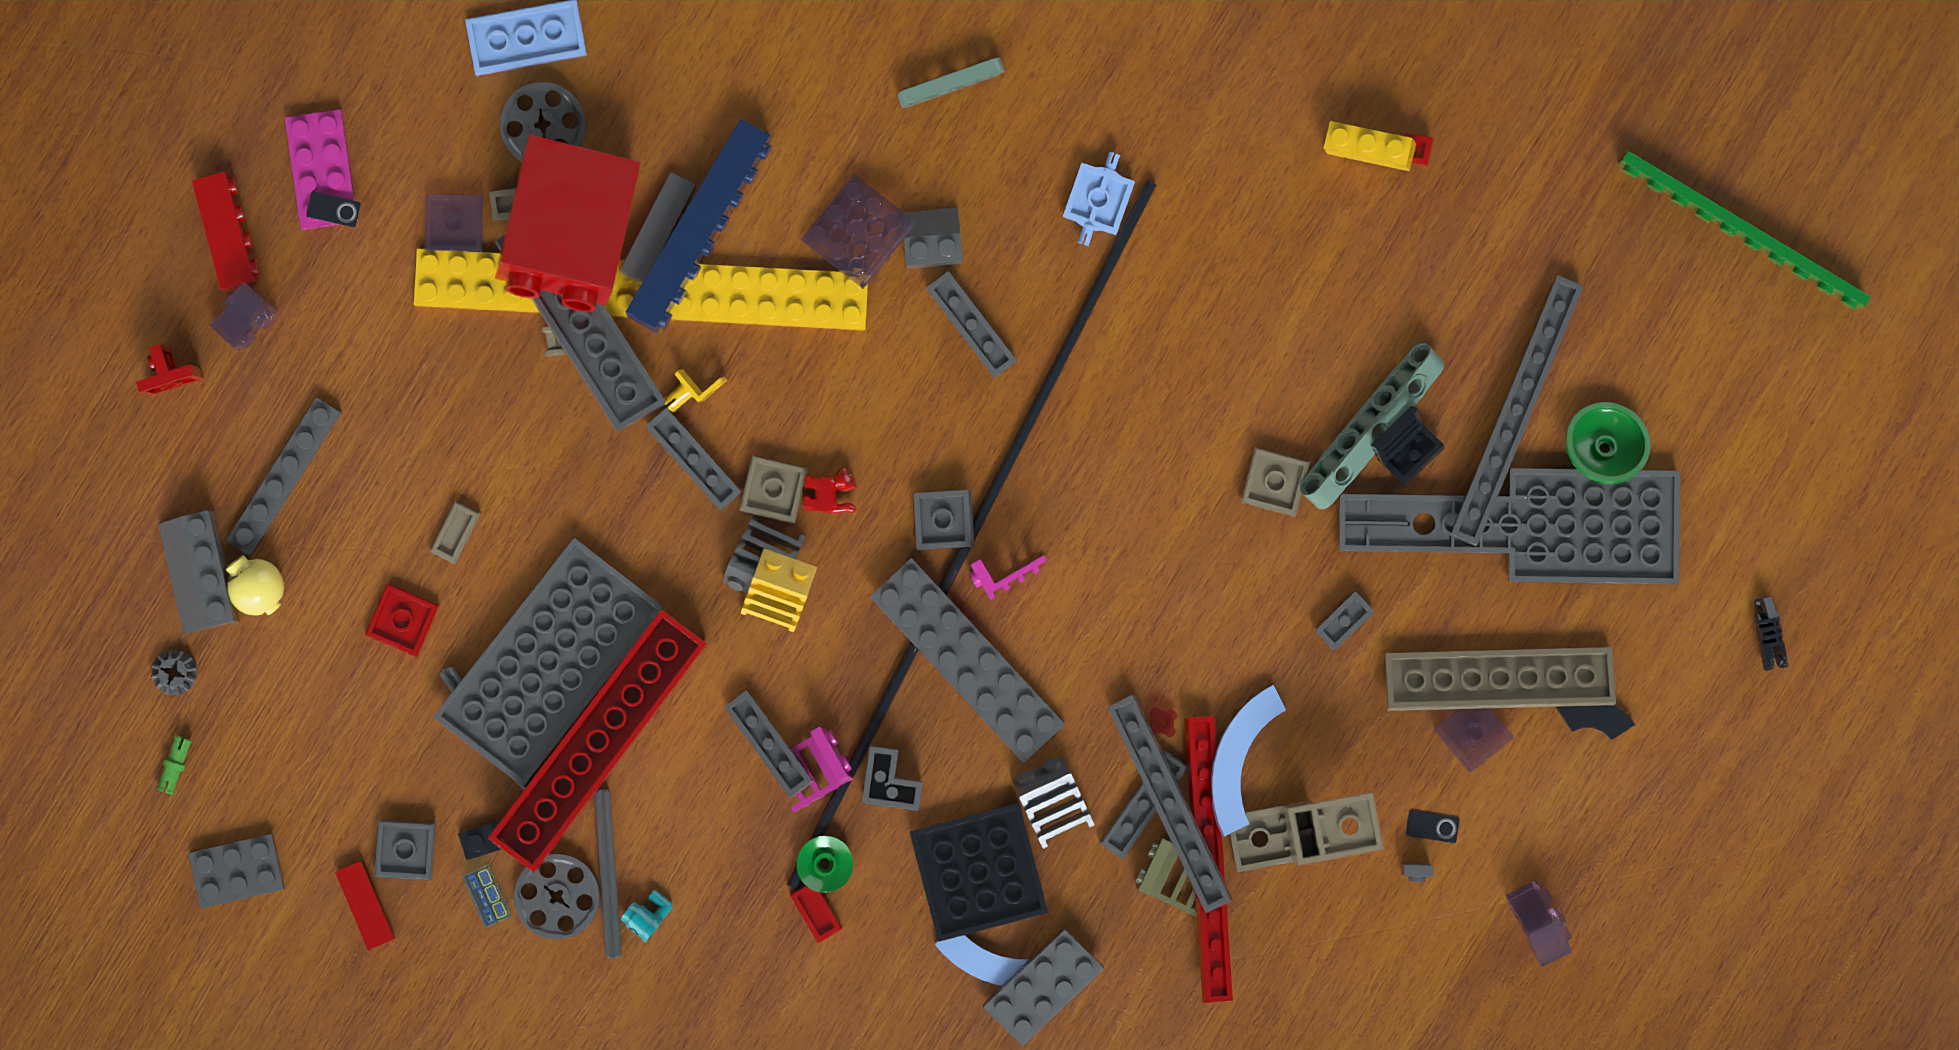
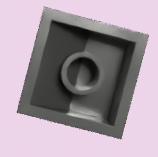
(933, 239)

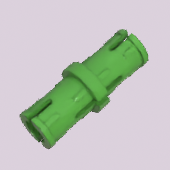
(174, 765)

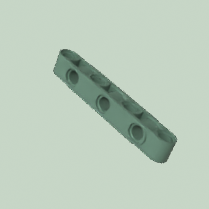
(1352, 446)

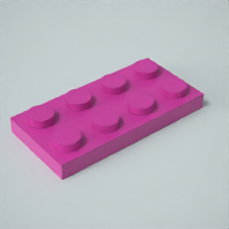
(318, 160)

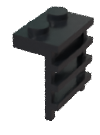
(1407, 446)

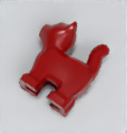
(825, 492)

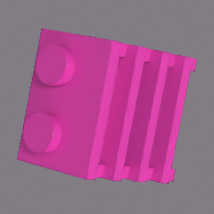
(982, 578)
(833, 765)

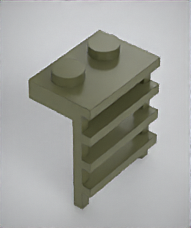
(1154, 876)

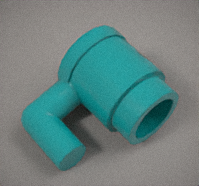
(643, 921)

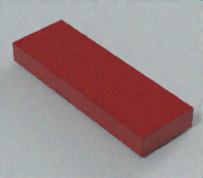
(365, 905)

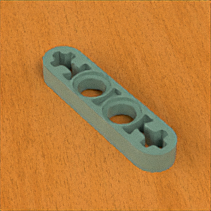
(950, 82)

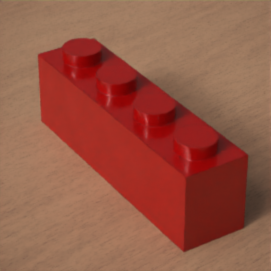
(225, 231)

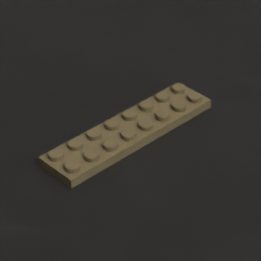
(1500, 679)

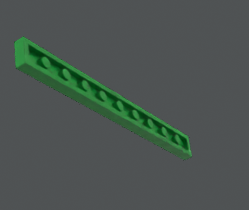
(1753, 237)

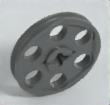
(531, 117)
(556, 910)

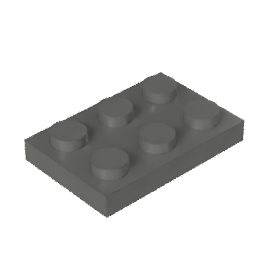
(236, 871)

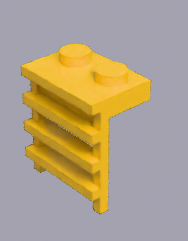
(779, 589)

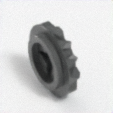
(179, 684)

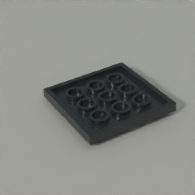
(978, 872)

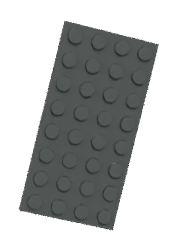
(548, 662)

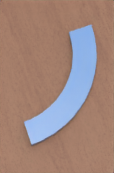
(1231, 755)
(979, 961)

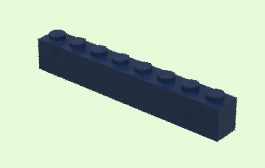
(699, 226)

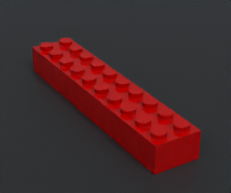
(597, 741)

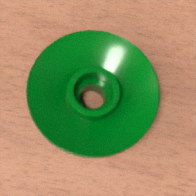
(835, 874)

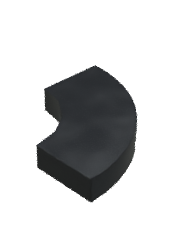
(1604, 718)

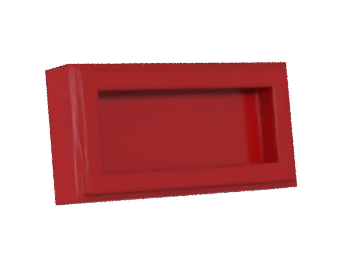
(816, 913)

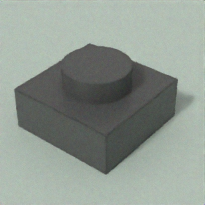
(1417, 872)

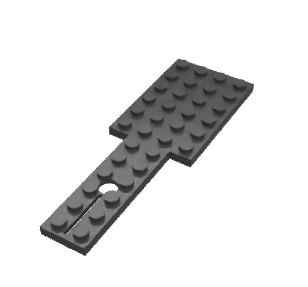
(1550, 525)

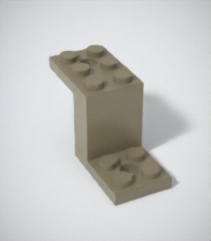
(1307, 832)

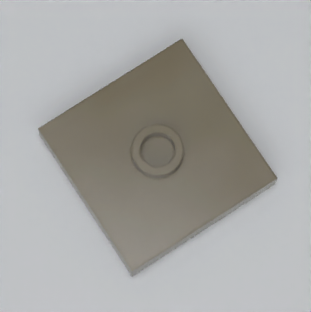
(1274, 482)
(773, 489)

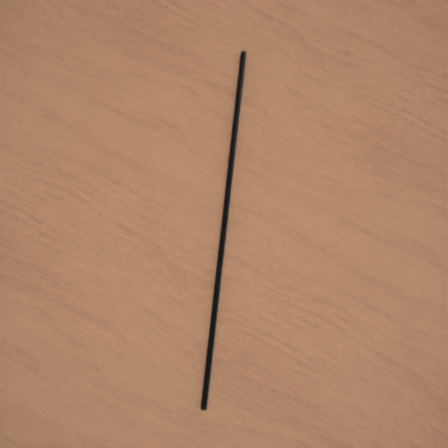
(988, 501)

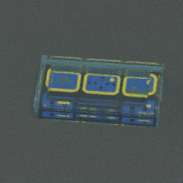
(486, 896)

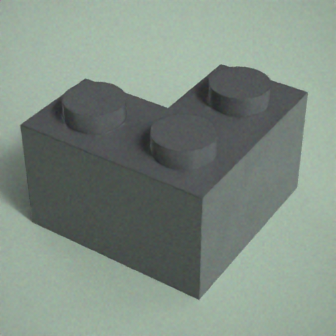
(883, 787)

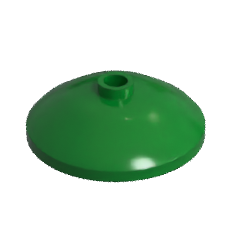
(1616, 430)

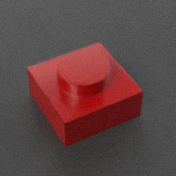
(1422, 150)

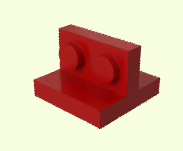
(168, 374)

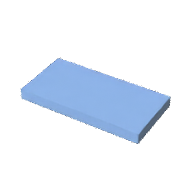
(526, 37)

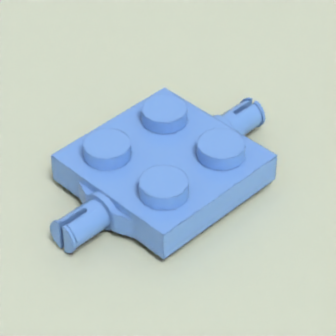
(1098, 199)

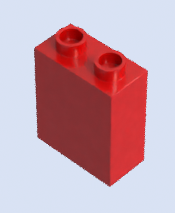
(567, 223)

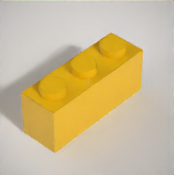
(1369, 146)

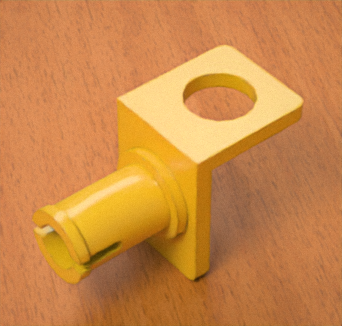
(689, 389)

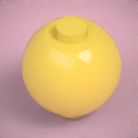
(254, 586)

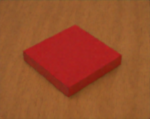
(402, 620)

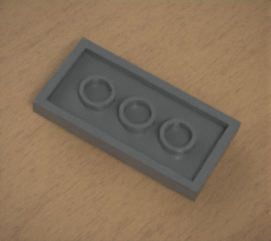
(1043, 986)

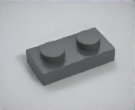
(1344, 621)

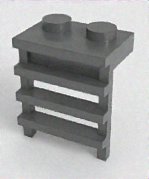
(744, 564)
(1044, 787)

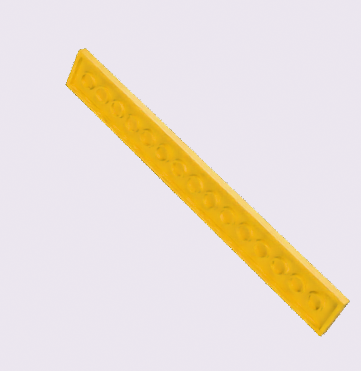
(715, 295)

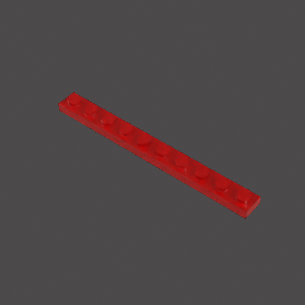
(1213, 925)

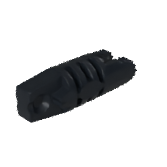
(1769, 634)

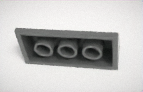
(198, 571)

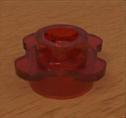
(1168, 716)

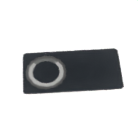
(333, 209)
(1432, 826)

